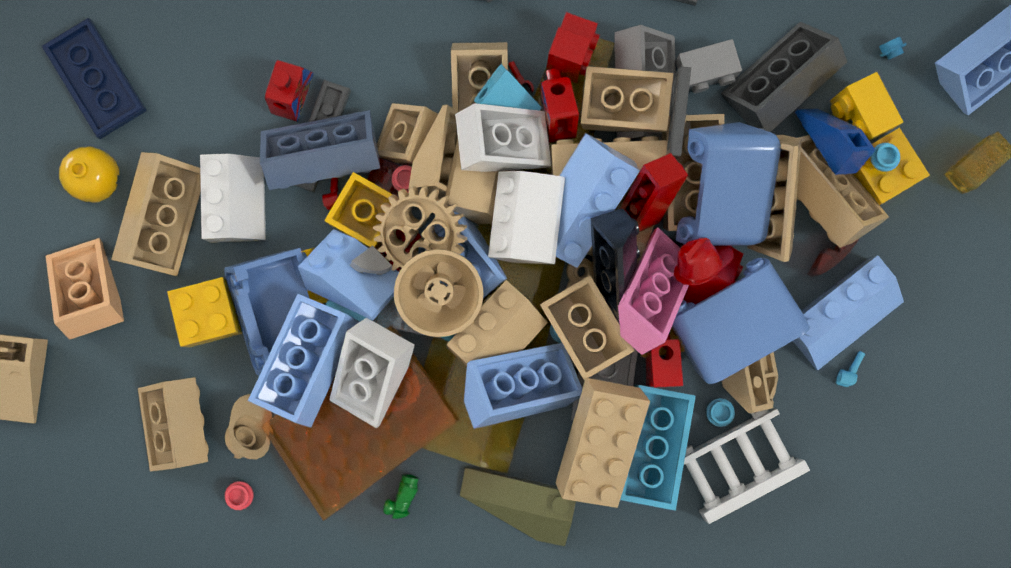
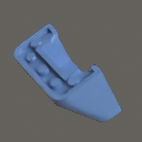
(734, 184)
(263, 297)
(739, 323)

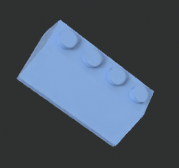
(978, 64)
(592, 187)
(848, 310)
(302, 361)
(520, 384)

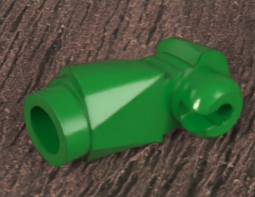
(405, 494)

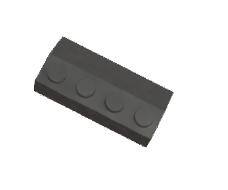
(785, 76)

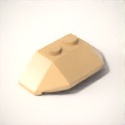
(754, 384)

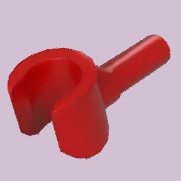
(519, 77)
(330, 198)

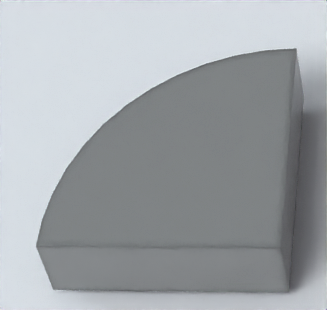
(371, 262)

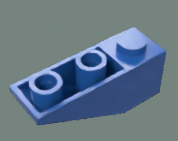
(839, 142)

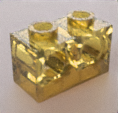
(979, 163)

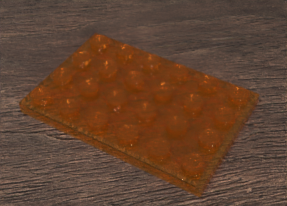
(347, 455)

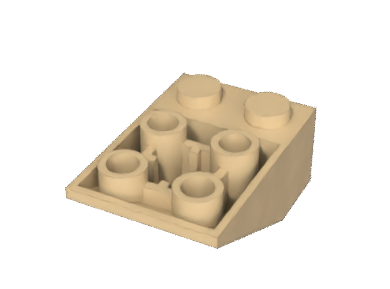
(21, 377)

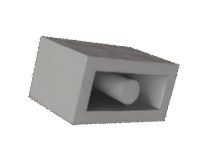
(711, 65)

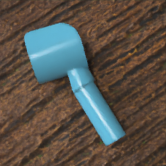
(849, 378)

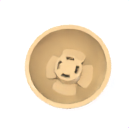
(443, 308)

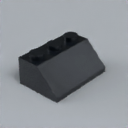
(614, 254)

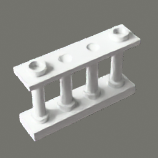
(764, 480)

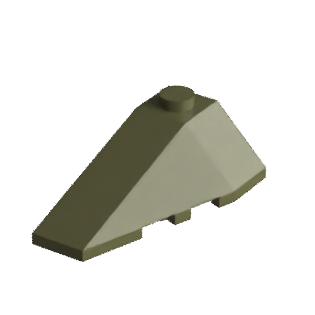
(522, 503)

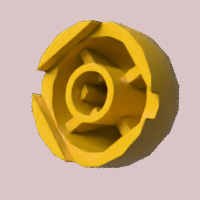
(89, 174)

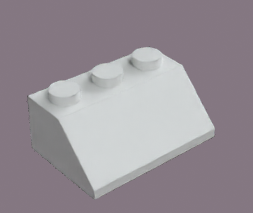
(232, 198)
(526, 217)

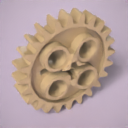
(399, 216)

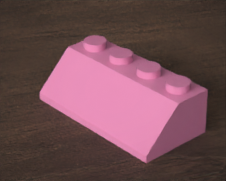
(652, 295)

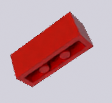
(654, 190)

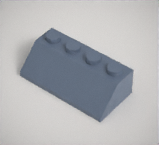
(319, 150)

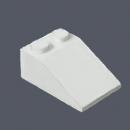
(502, 138)
(370, 370)

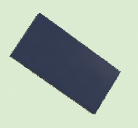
(94, 78)

